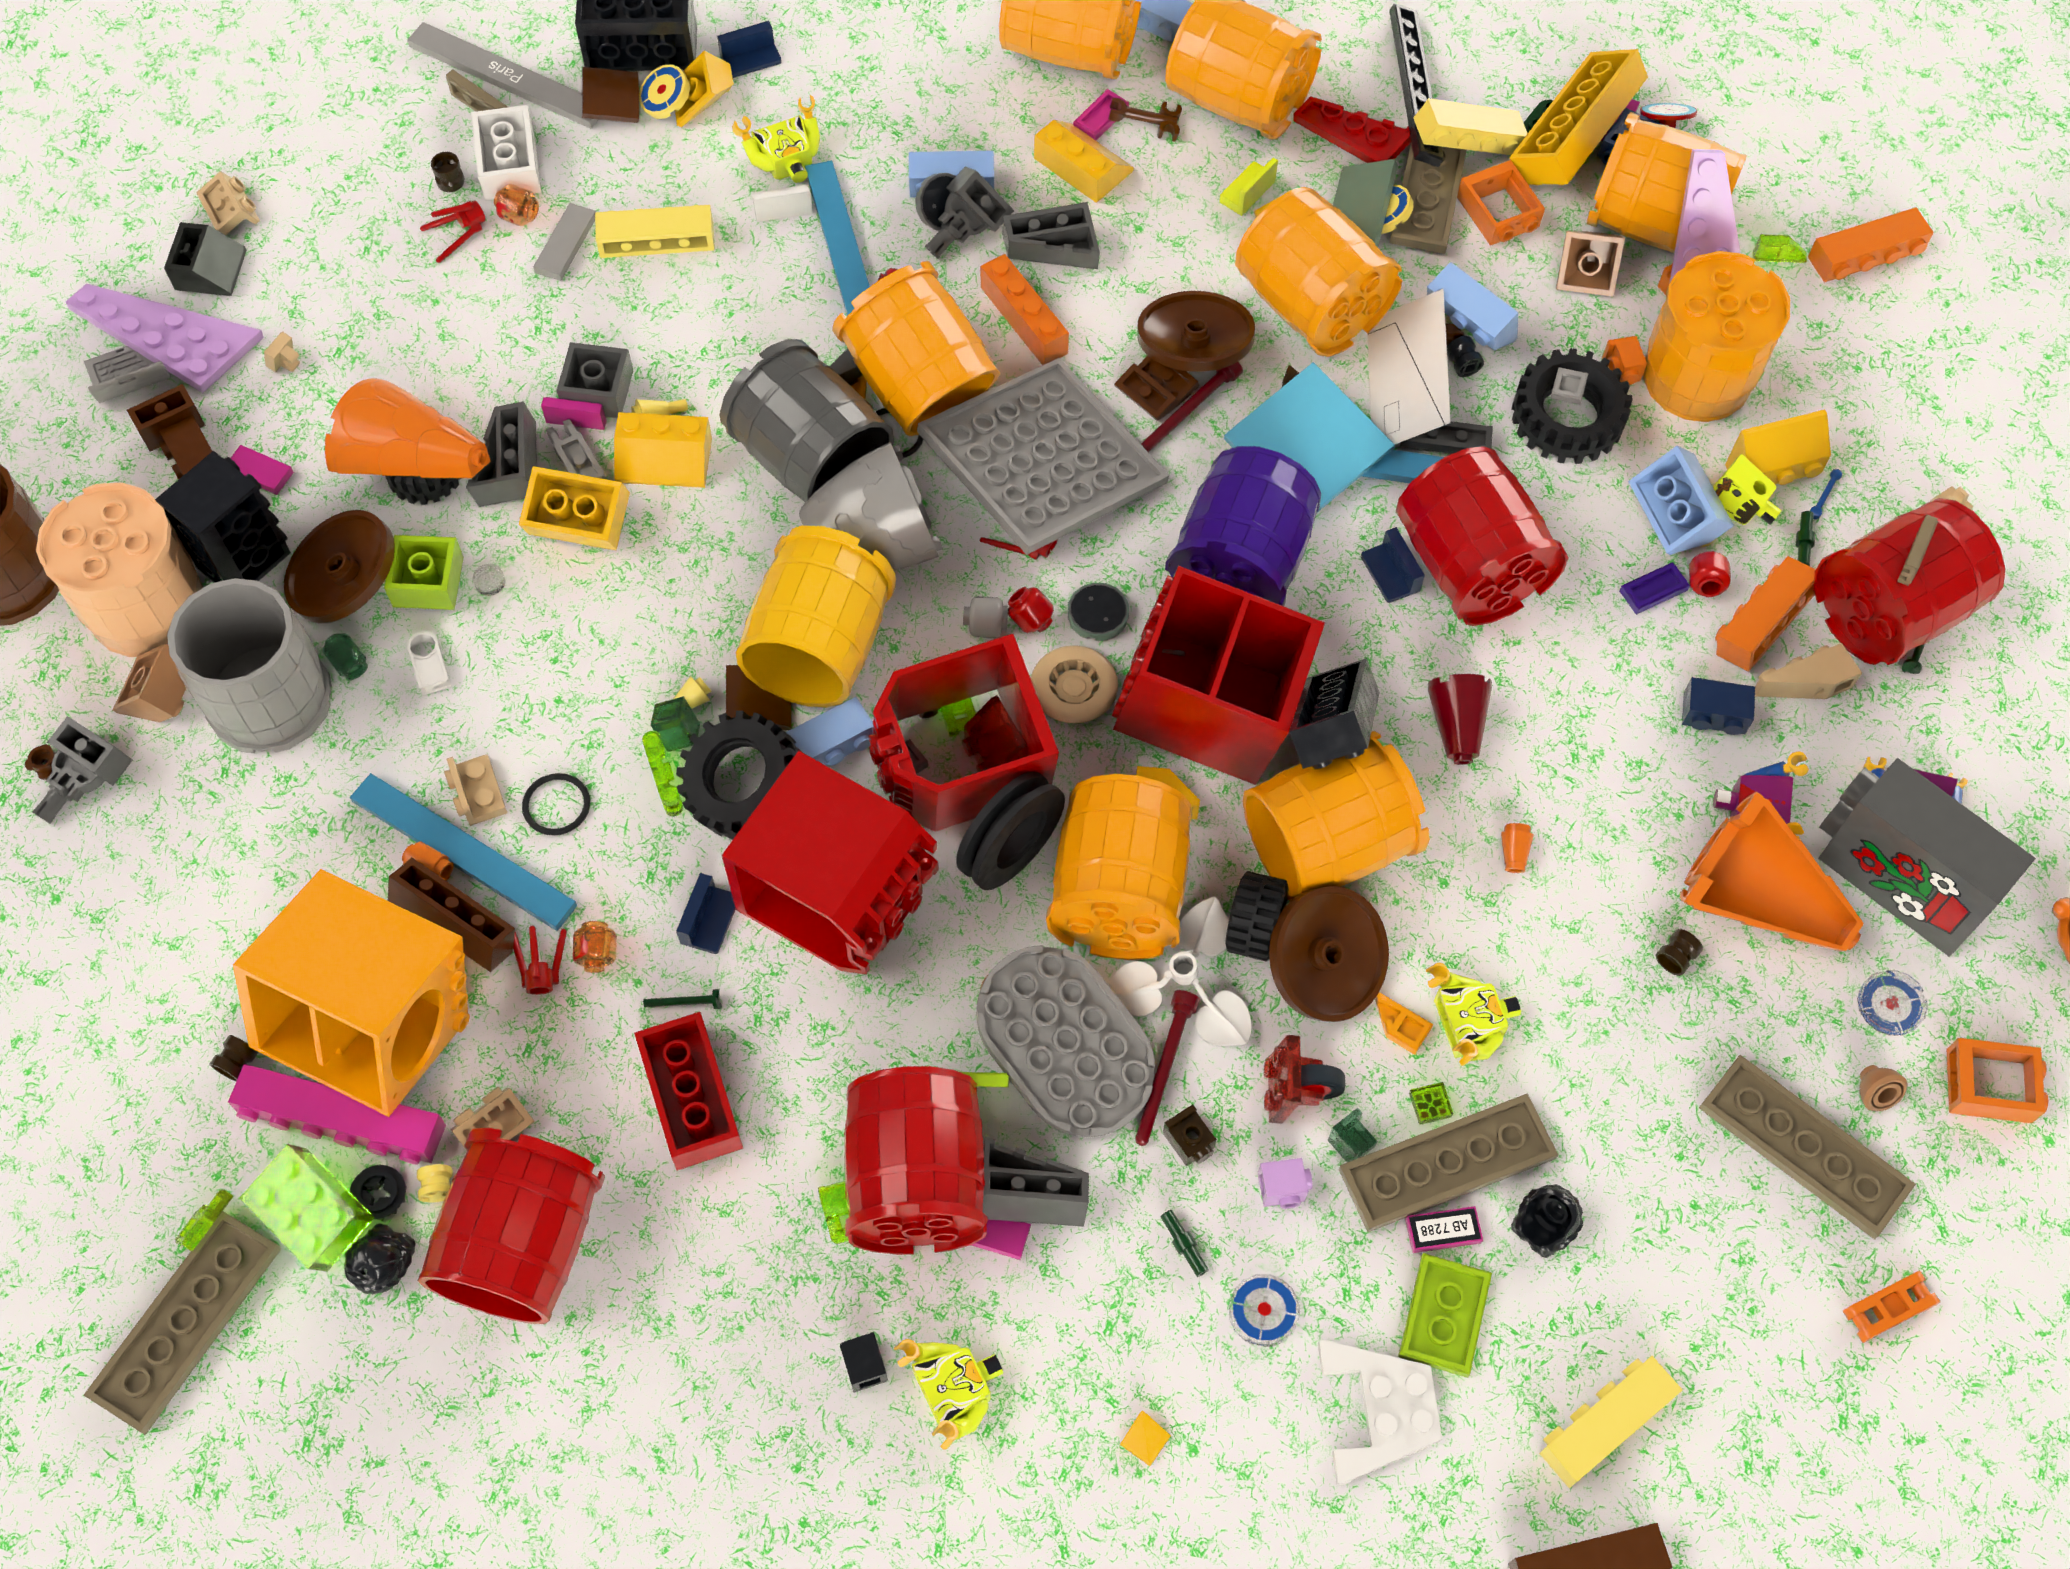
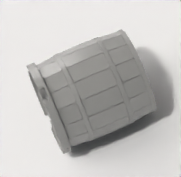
(249, 666)

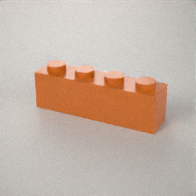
(1870, 245)
(1024, 309)
(1766, 613)

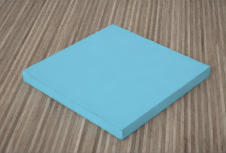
(1316, 428)

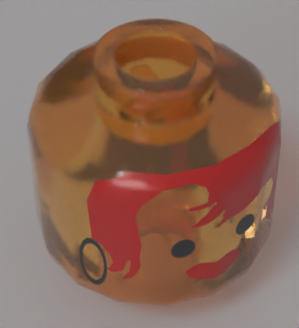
(516, 205)
(594, 946)

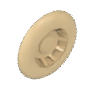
(1073, 688)

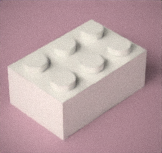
(505, 149)

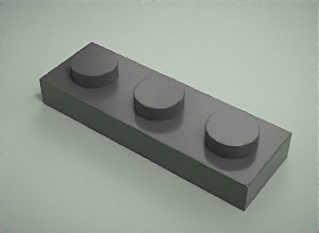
(1452, 438)

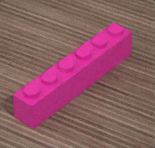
(326, 1112)

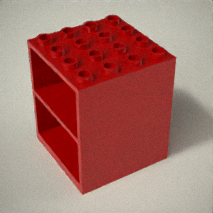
(1233, 688)

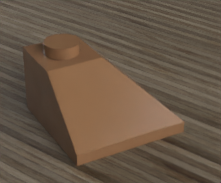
(1590, 262)
(152, 687)

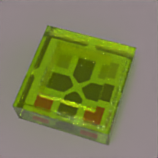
(1431, 1103)

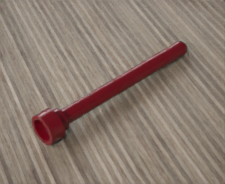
(1222, 375)
(1184, 1005)

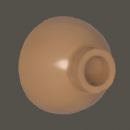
(1881, 1088)

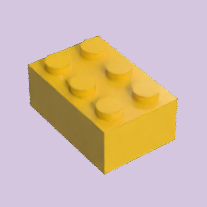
(574, 508)

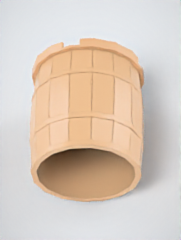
(118, 565)

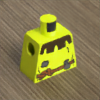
(1746, 492)

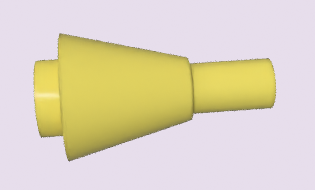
(659, 407)
(694, 692)

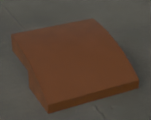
(610, 95)
(1156, 387)
(748, 697)

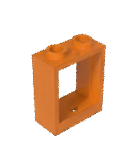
(1491, 181)
(1961, 1081)

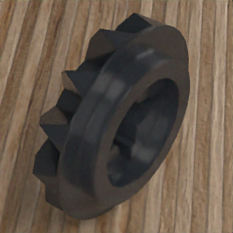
(372, 1179)

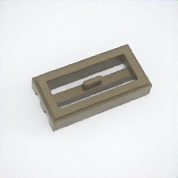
(1918, 550)

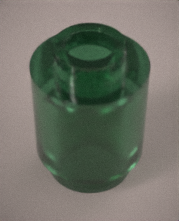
(345, 656)

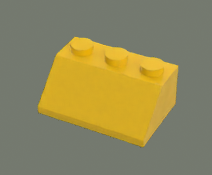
(1079, 159)
(1786, 447)
(662, 449)

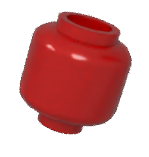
(1709, 574)
(1030, 609)

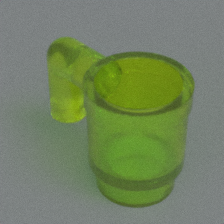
(834, 1206)

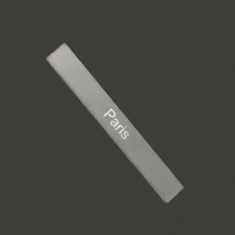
(500, 72)

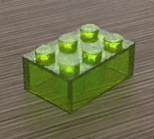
(307, 1208)

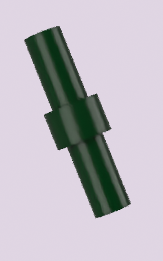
(1805, 537)
(1184, 1243)

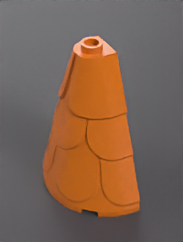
(396, 434)
(1769, 881)

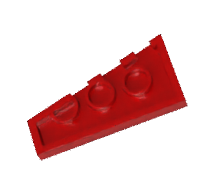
(1354, 131)

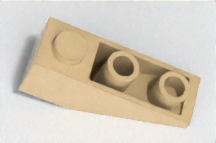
(1814, 677)

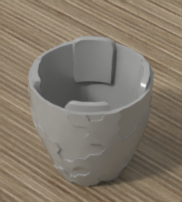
(879, 506)

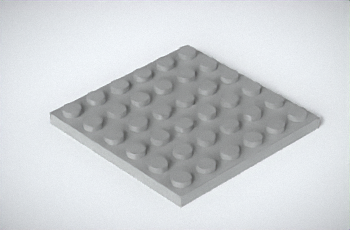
(1042, 455)

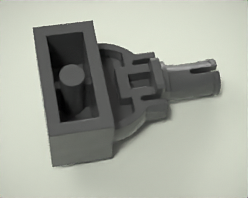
(968, 211)
(79, 767)

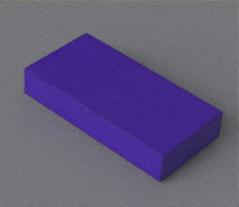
(1654, 588)

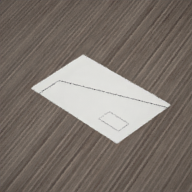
(1410, 369)

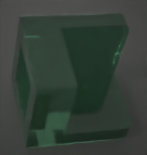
(675, 723)
(1351, 1137)

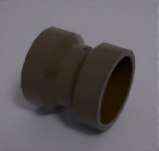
(447, 171)
(1680, 950)
(233, 1057)

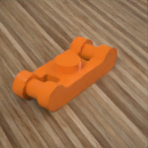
(1891, 1306)

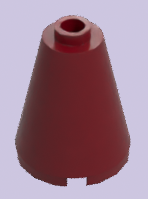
(1461, 714)

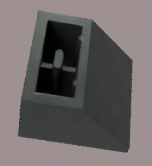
(204, 260)

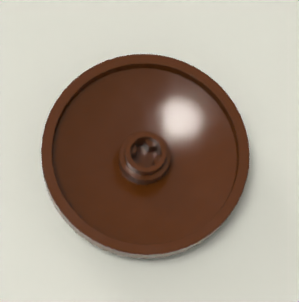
(1196, 331)
(339, 566)
(1329, 953)

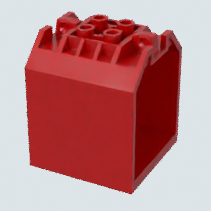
(947, 681)
(829, 865)

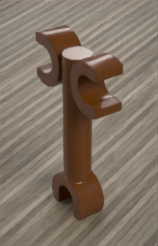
(1165, 118)

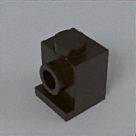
(1189, 1149)

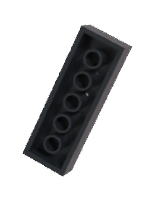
(1335, 715)

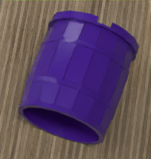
(1249, 522)

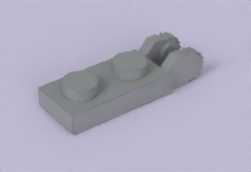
(575, 452)

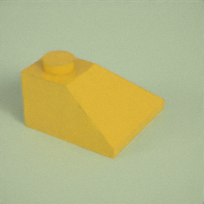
(708, 80)

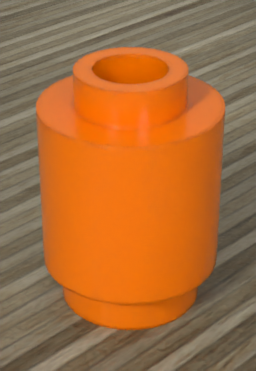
(429, 858)

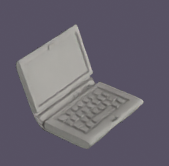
(122, 373)

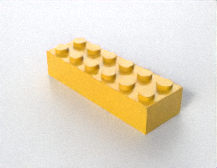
(1579, 117)

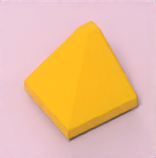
(1145, 1438)

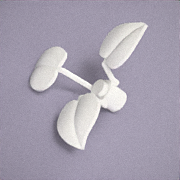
(1203, 929)

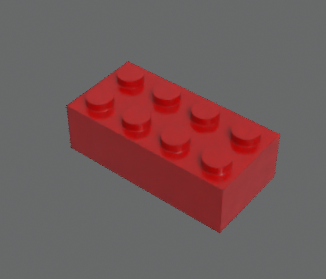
(688, 1091)

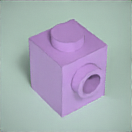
(1284, 1183)

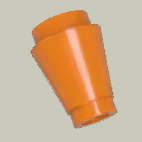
(1516, 846)

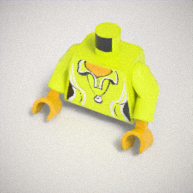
(784, 146)
(1471, 1014)
(951, 1385)

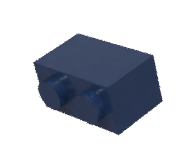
(1718, 706)

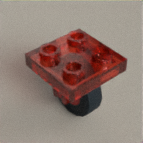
(1297, 1080)

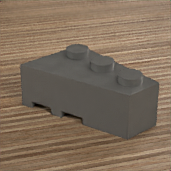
(1053, 236)
(512, 455)
(1031, 1189)

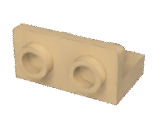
(226, 202)
(476, 789)
(500, 1111)

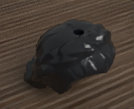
(1548, 1219)
(384, 1256)

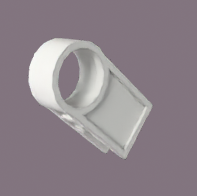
(430, 668)

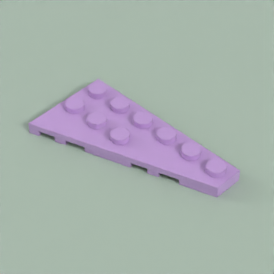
(1707, 210)
(186, 342)

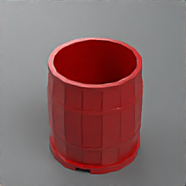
(1480, 535)
(1886, 618)
(914, 1161)
(510, 1226)

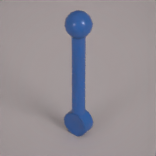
(1835, 475)

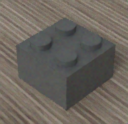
(596, 376)

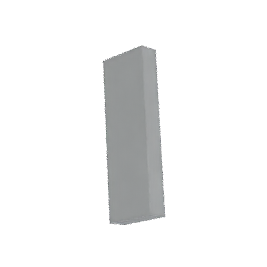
(565, 242)

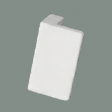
(782, 203)

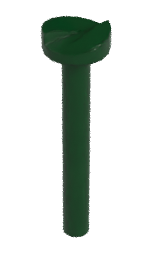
(1913, 665)
(690, 1000)

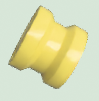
(434, 1182)

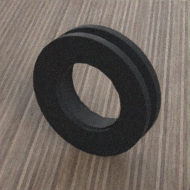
(1010, 830)

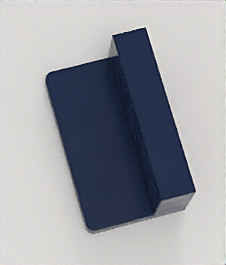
(749, 49)
(1393, 567)
(706, 916)

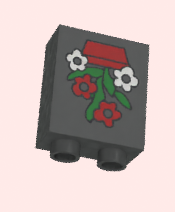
(1921, 854)

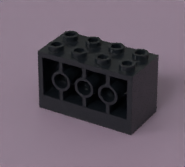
(636, 33)
(224, 521)

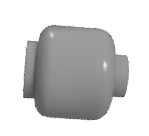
(986, 617)

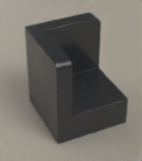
(863, 1362)

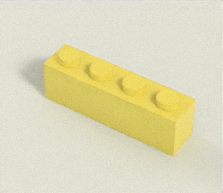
(1470, 127)
(654, 231)
(1610, 1421)

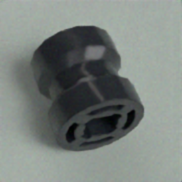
(1464, 356)

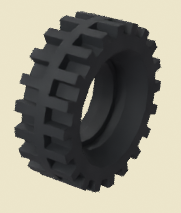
(1601, 390)
(707, 752)

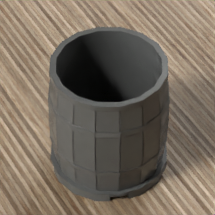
(800, 417)

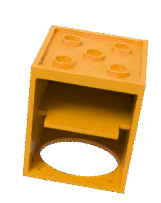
(353, 991)

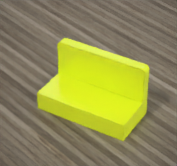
(1249, 186)

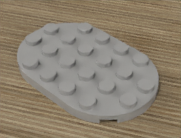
(1065, 1041)

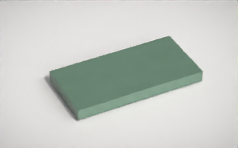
(1365, 194)

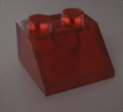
(993, 737)

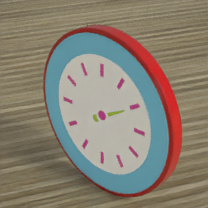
(1668, 112)

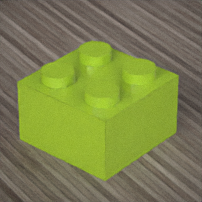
(424, 572)

